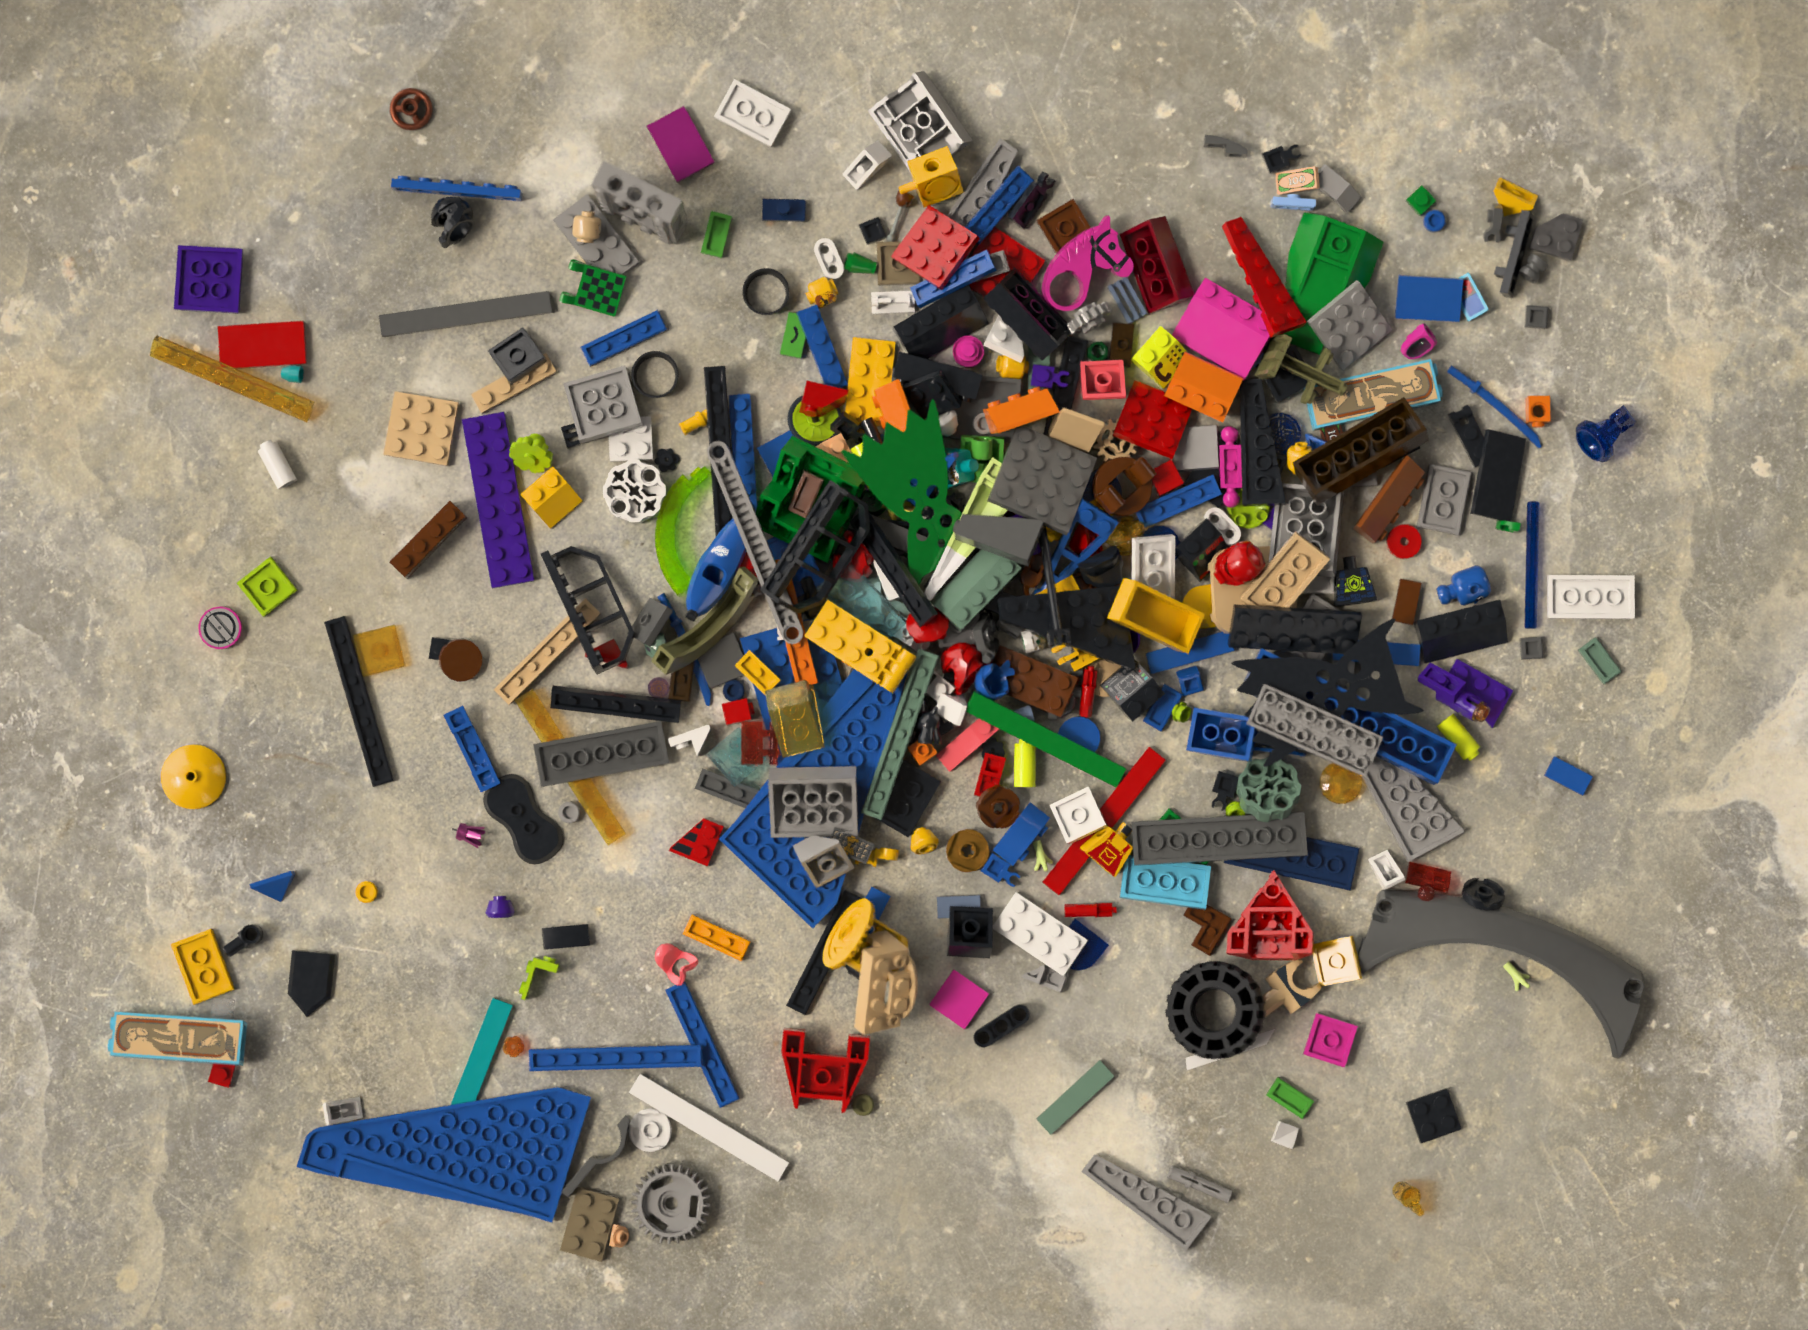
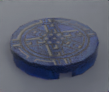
(1284, 431)

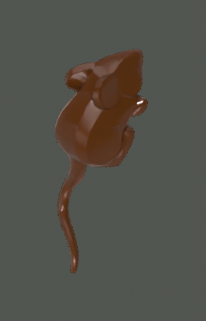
(1032, 574)

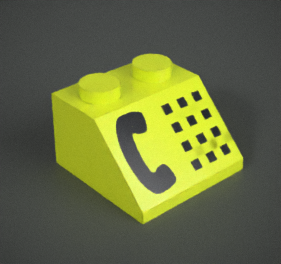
(1159, 357)

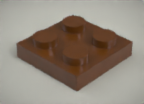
(1063, 224)

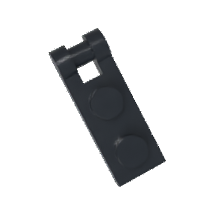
(1469, 434)

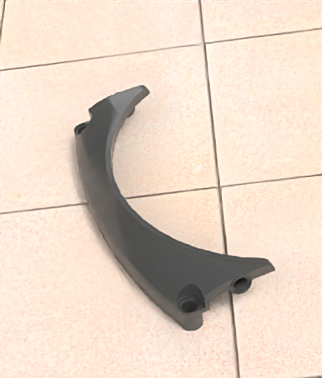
(1448, 919)

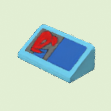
(1472, 301)

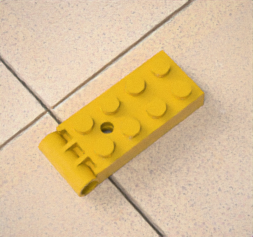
(852, 639)

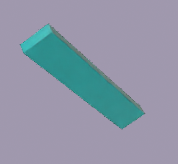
(482, 1052)

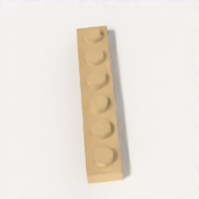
(543, 654)

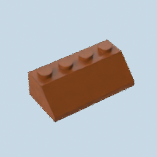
(1389, 499)

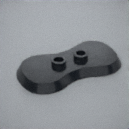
(532, 832)

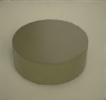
(862, 1104)

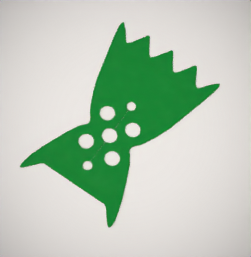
(888, 473)

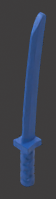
(1494, 402)
(676, 623)

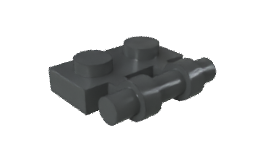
(984, 638)

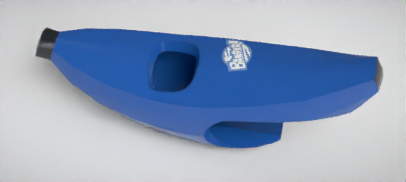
(715, 571)

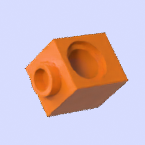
(1537, 401)
(922, 752)

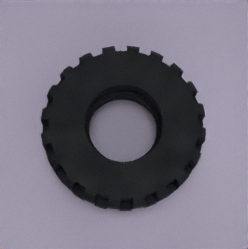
(1182, 1010)

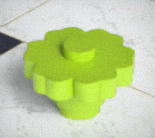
(531, 453)

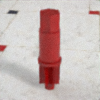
(1088, 691)
(1089, 910)

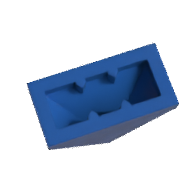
(274, 886)

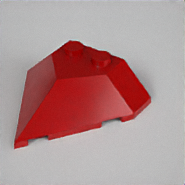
(1271, 927)

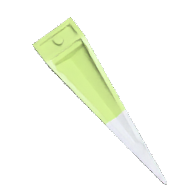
(958, 551)

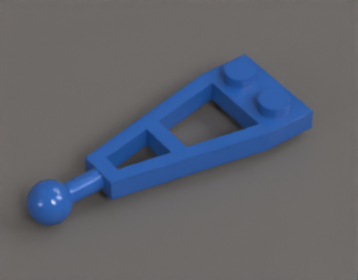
(1091, 518)

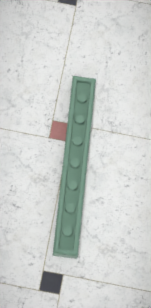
(900, 734)

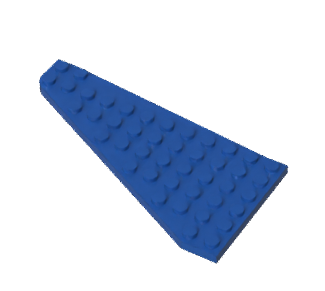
(853, 734)
(481, 1152)

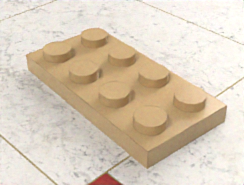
(1286, 574)

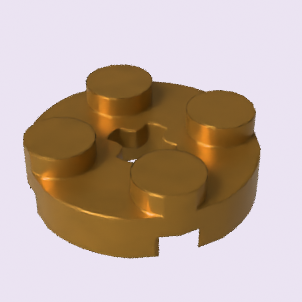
(962, 839)

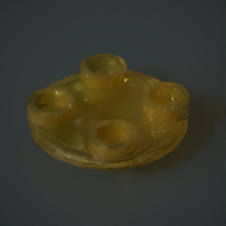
(1339, 784)

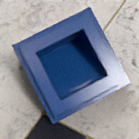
(1189, 680)

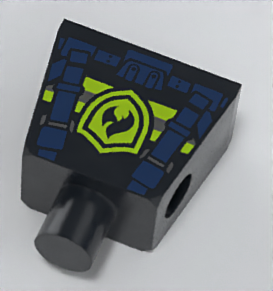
(1353, 584)

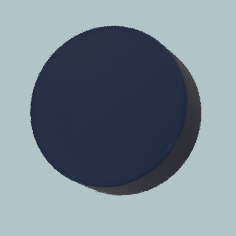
(733, 690)

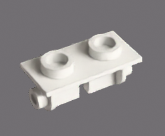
(892, 302)

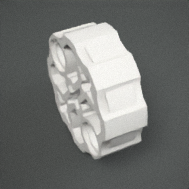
(614, 496)

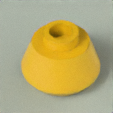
(923, 841)

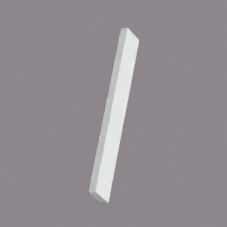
(709, 1127)

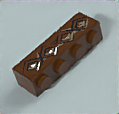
(428, 540)

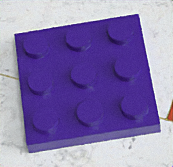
(208, 279)

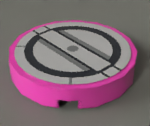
(220, 627)

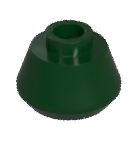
(876, 509)

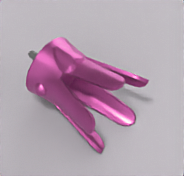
(468, 834)

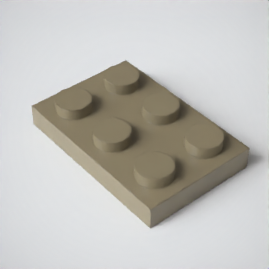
(589, 1224)

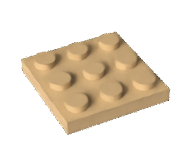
(421, 428)

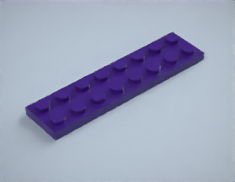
(498, 500)

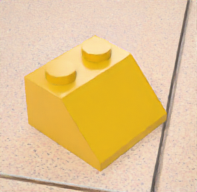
(551, 497)

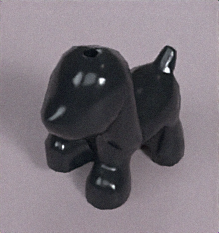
(927, 725)

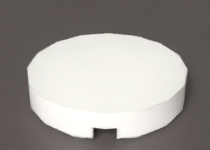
(650, 1130)

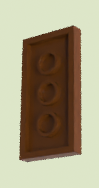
(1037, 682)

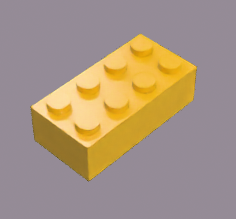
(1156, 615)

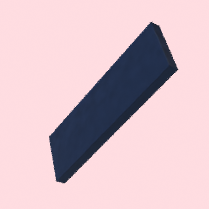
(1325, 864)

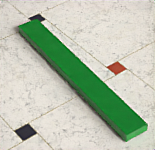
(1045, 739)

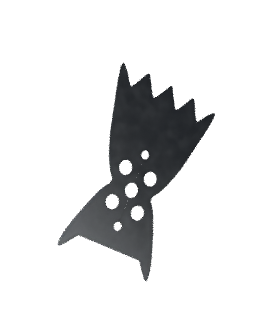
(1298, 676)

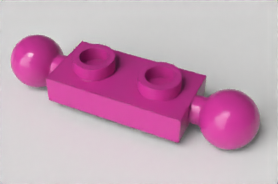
(1230, 466)

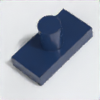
(783, 210)

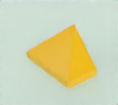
(1513, 198)

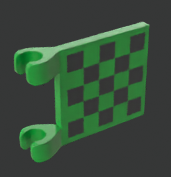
(598, 289)

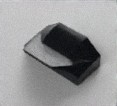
(1103, 568)

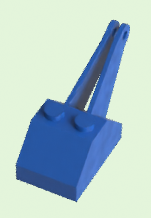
(1224, 736)

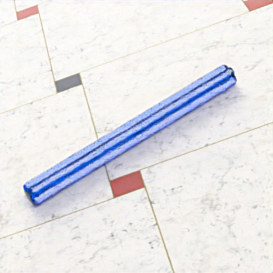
(1531, 580)

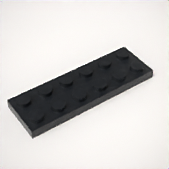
(1293, 629)

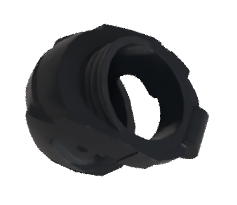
(455, 217)

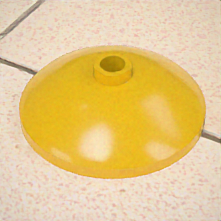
(208, 780)

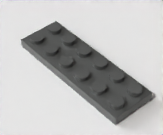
(601, 754)

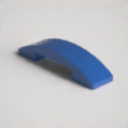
(472, 748)

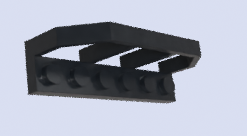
(805, 540)
(577, 619)

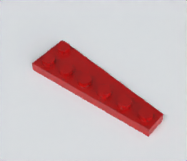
(1277, 305)

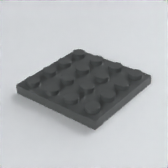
(1042, 479)

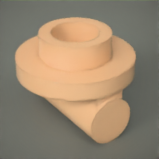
(619, 1236)

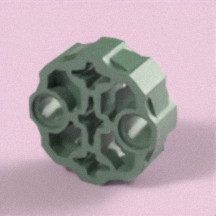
(1253, 788)

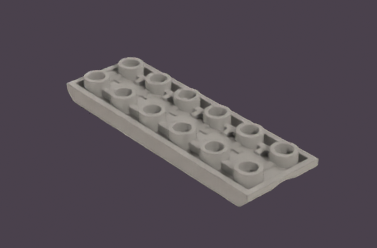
(1314, 730)

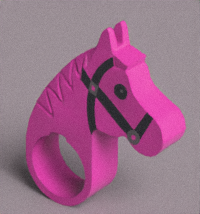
(1087, 250)

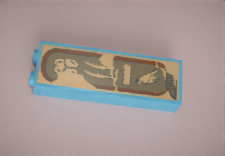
(1375, 391)
(178, 1038)

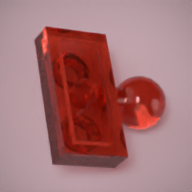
(1428, 880)

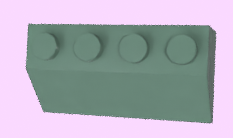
(974, 587)

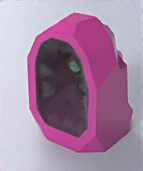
(1418, 342)

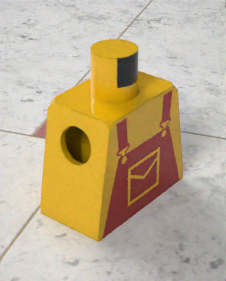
(1109, 848)

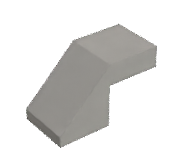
(1337, 188)

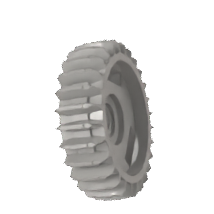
(677, 1219)

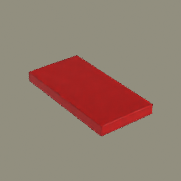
(262, 344)

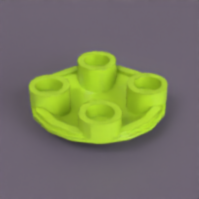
(1248, 515)

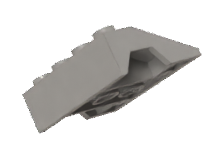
(919, 120)

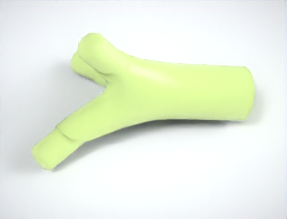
(1041, 856)
(1517, 976)

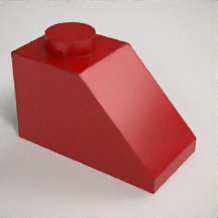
(821, 399)

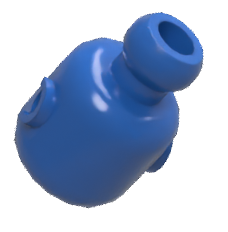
(1466, 585)

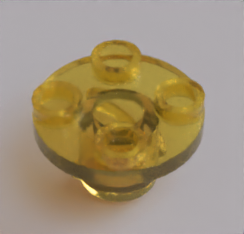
(1123, 534)

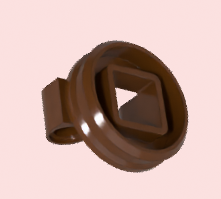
(1137, 471)

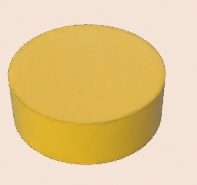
(366, 892)

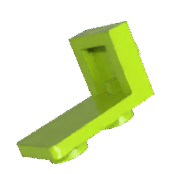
(546, 963)

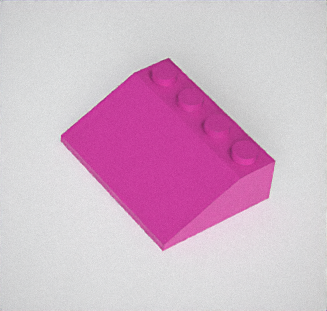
(1223, 329)

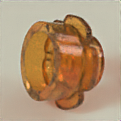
(519, 1046)

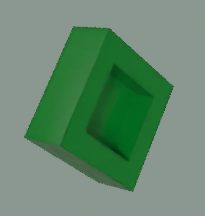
(1420, 200)

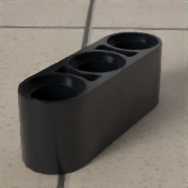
(995, 1035)

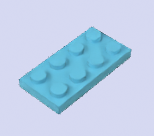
(1166, 883)

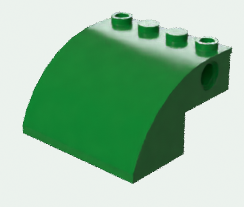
(775, 499)

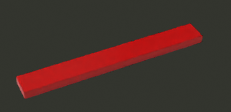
(1111, 811)

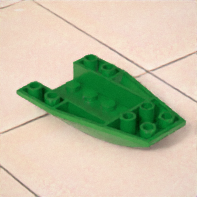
(1322, 264)

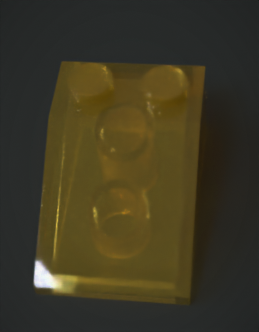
(795, 718)

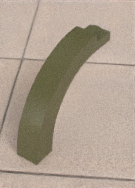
(705, 634)

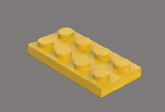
(869, 369)

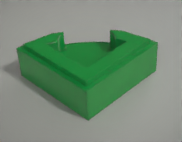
(1507, 526)

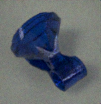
(1598, 438)

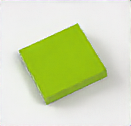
(267, 586)

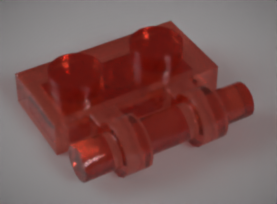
(752, 744)

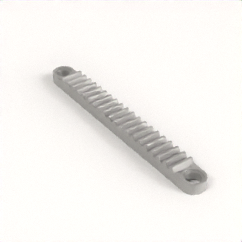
(752, 535)

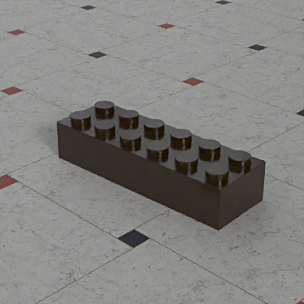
(1360, 451)

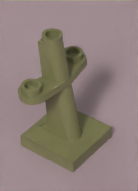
(1276, 357)

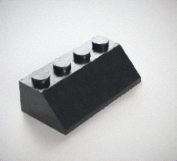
(1028, 314)
(941, 323)
(1461, 631)

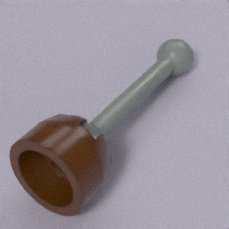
(902, 201)

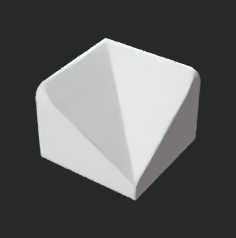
(1285, 1134)

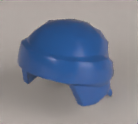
(992, 680)

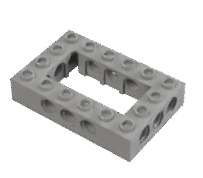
(617, 189)

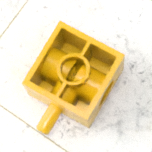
(933, 177)

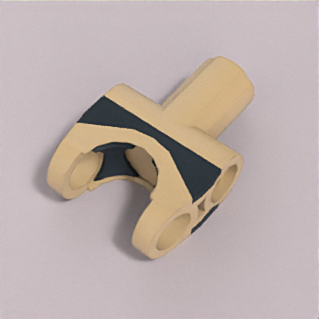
(1285, 991)

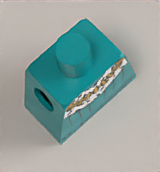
(962, 469)

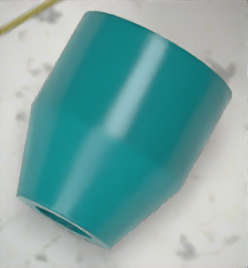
(293, 373)

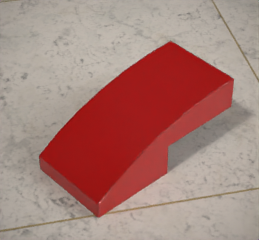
(990, 773)

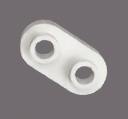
(829, 259)
(1224, 524)

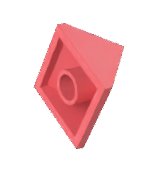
(1102, 380)

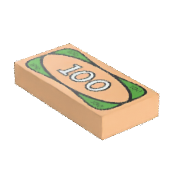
(1297, 180)

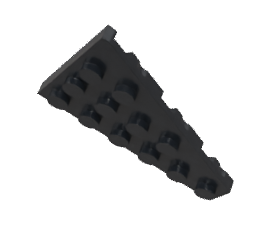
(1085, 616)

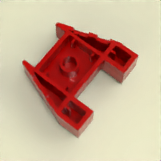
(823, 1074)

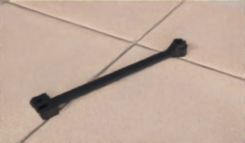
(1057, 630)

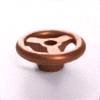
(420, 95)

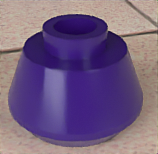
(499, 908)

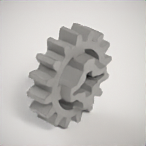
(1089, 317)

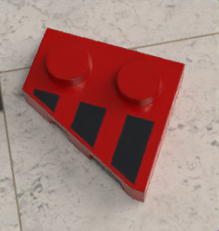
(699, 842)

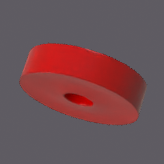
(1412, 536)

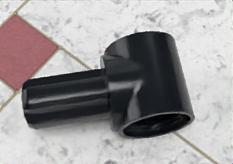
(810, 591)
(242, 940)

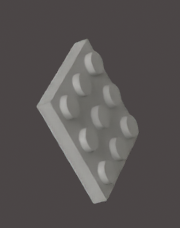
(1349, 325)
(602, 404)

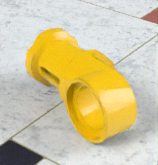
(881, 853)

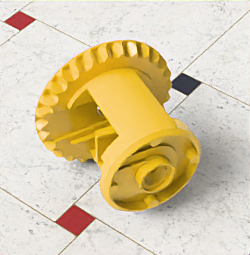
(846, 937)

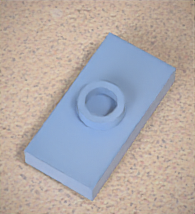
(1293, 202)

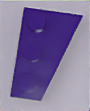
(1484, 687)

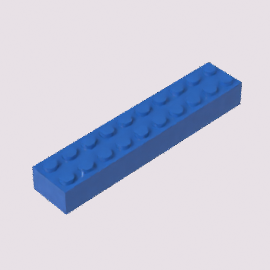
(1402, 742)

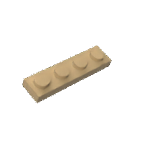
(502, 390)

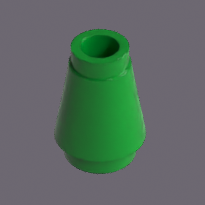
(859, 264)

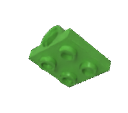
(983, 449)

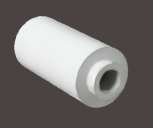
(276, 464)

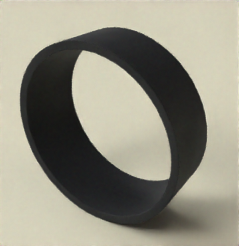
(764, 271)
(645, 356)

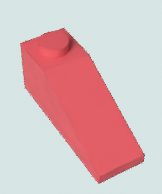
(966, 743)

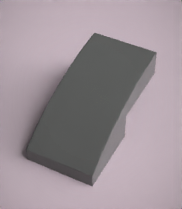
(1232, 148)

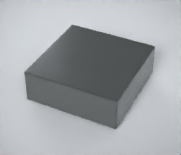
(1536, 317)
(1531, 648)

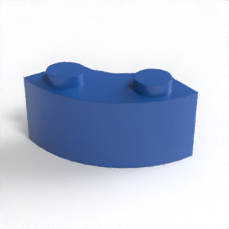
(1021, 834)

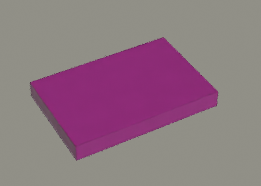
(680, 144)

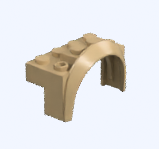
(876, 966)

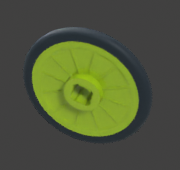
(808, 431)

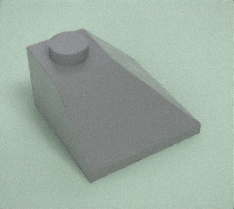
(823, 859)

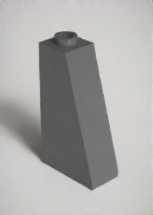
(1002, 536)

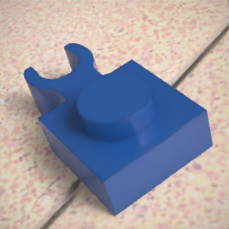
(997, 869)

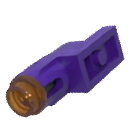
(1453, 693)

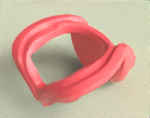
(667, 955)

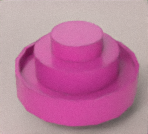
(968, 351)

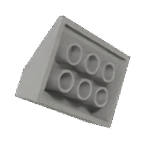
(1315, 523)
(812, 801)

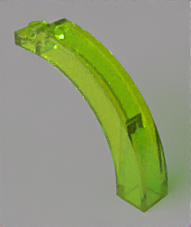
(665, 529)

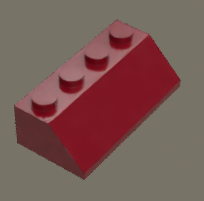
(1157, 264)

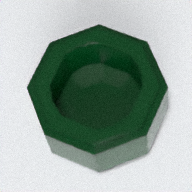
(1097, 351)

